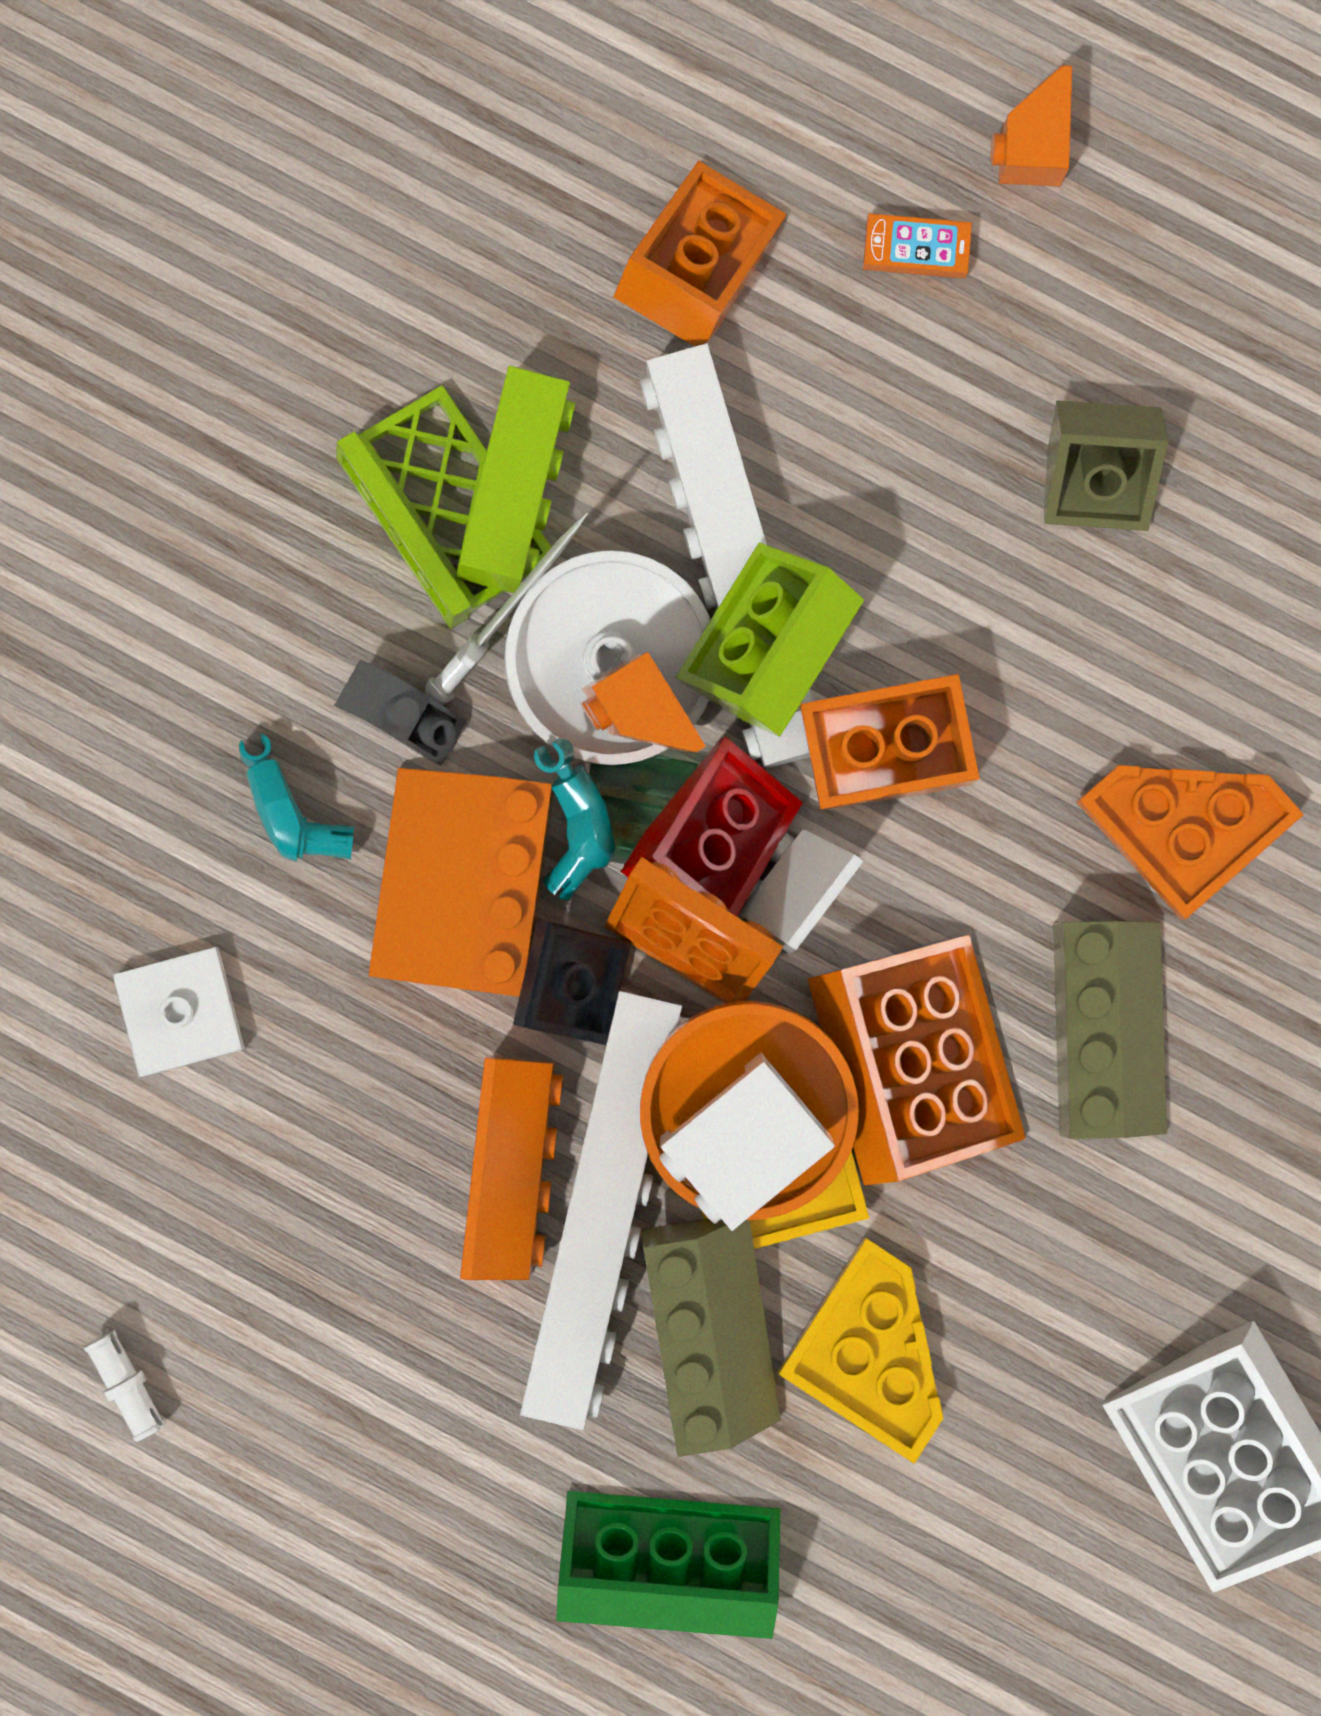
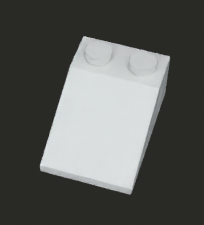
(799, 887)

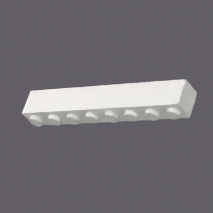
(716, 498)
(599, 1223)

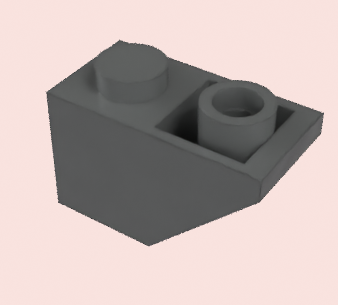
(400, 712)

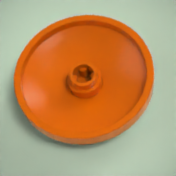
(711, 1054)

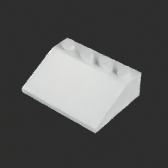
(1228, 1456)

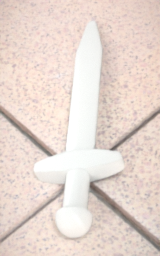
(442, 686)

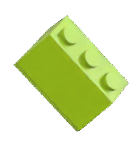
(770, 637)

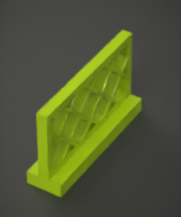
(401, 517)

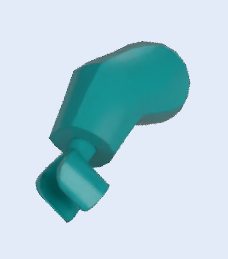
(282, 816)
(588, 821)

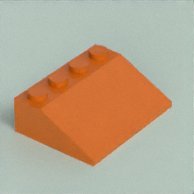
(461, 880)
(919, 1059)

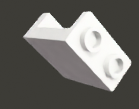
(745, 1144)

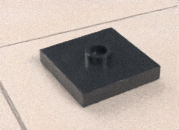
(571, 982)

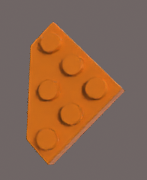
(1188, 826)

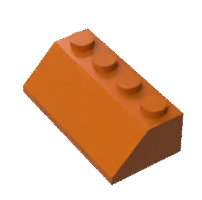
(509, 1169)

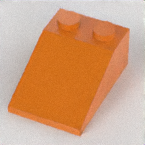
(698, 255)
(890, 742)

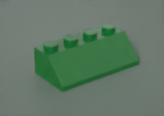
(669, 1565)

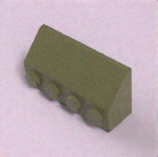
(1109, 1029)
(711, 1333)

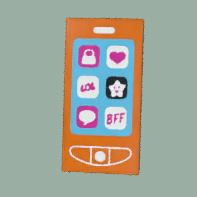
(917, 246)

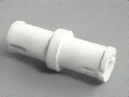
(124, 1385)

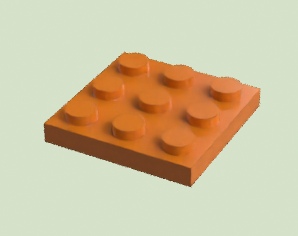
(692, 933)

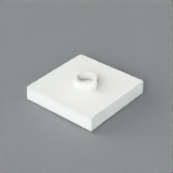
(178, 1012)

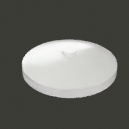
(586, 623)

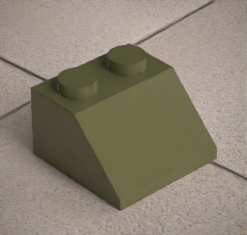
(1104, 465)

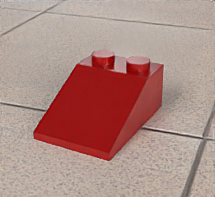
(720, 826)

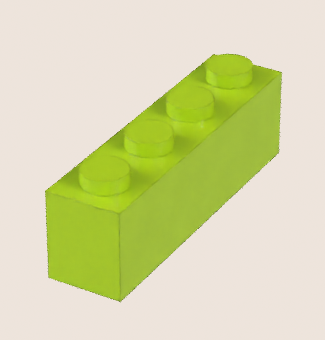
(514, 480)

